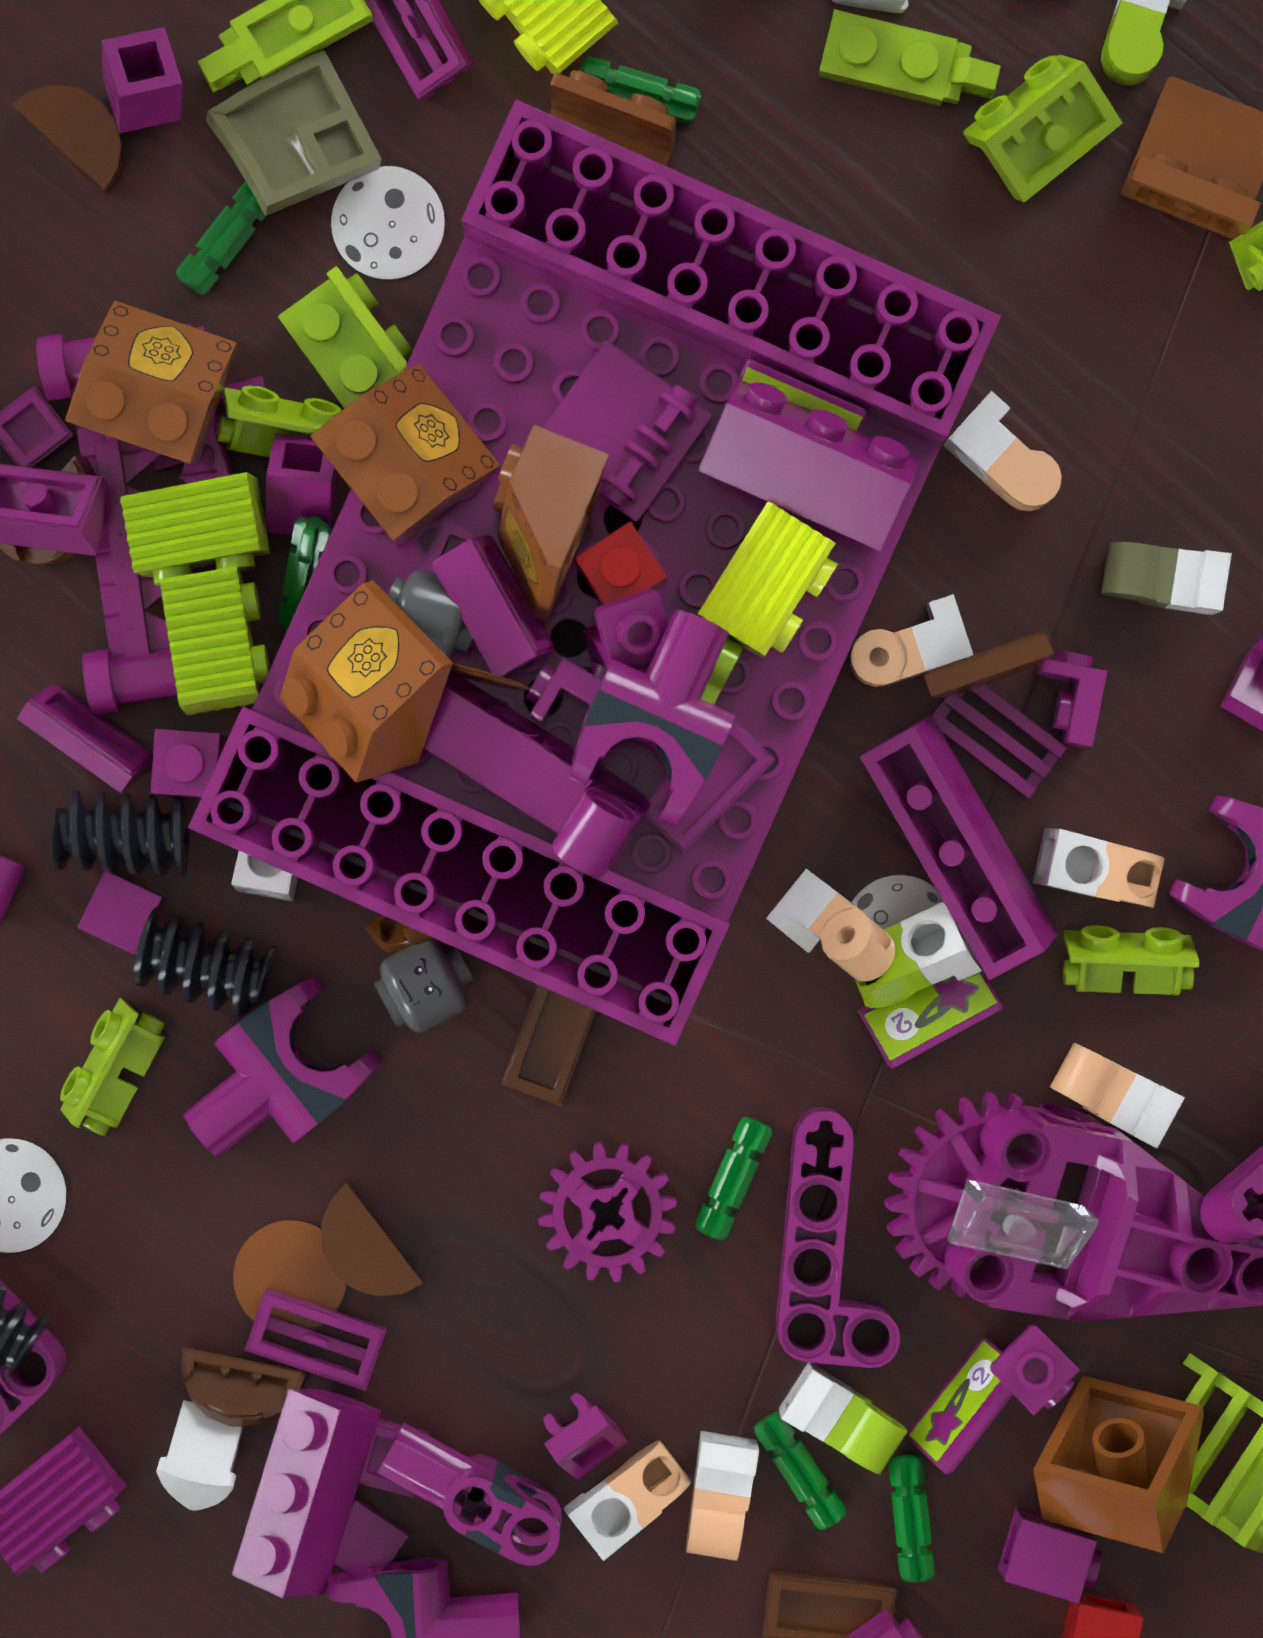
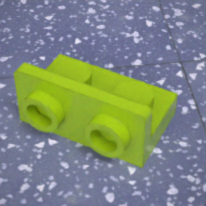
(1043, 124)
(344, 338)

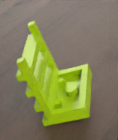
(1239, 1502)

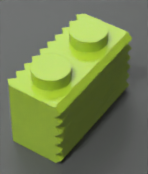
(196, 527)
(213, 639)

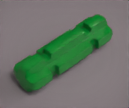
(624, 82)
(221, 242)
(311, 538)
(733, 1178)
(800, 1471)
(911, 1518)

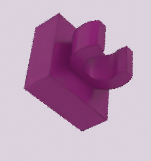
(585, 1440)

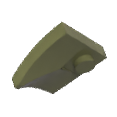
(294, 134)

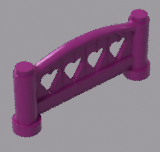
(139, 651)

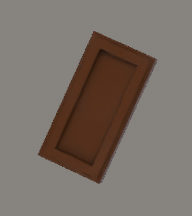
(548, 1046)
(821, 1605)

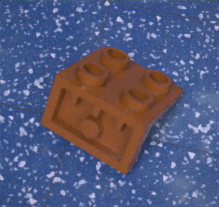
(633, 123)
(1200, 159)

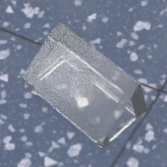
(1021, 1224)

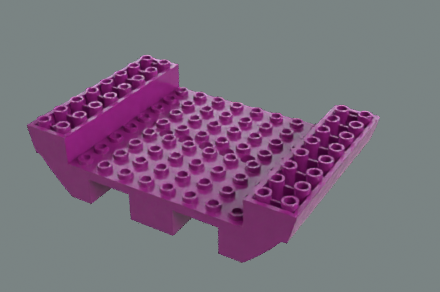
(555, 258)

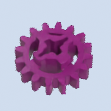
(630, 1229)

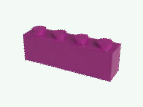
(960, 847)

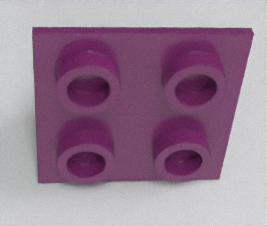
(633, 419)

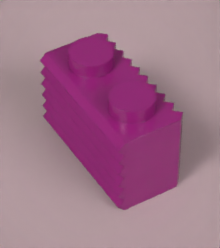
(53, 1499)

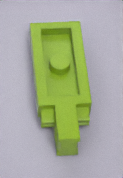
(278, 36)
(903, 61)

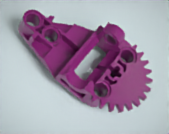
(1127, 1266)

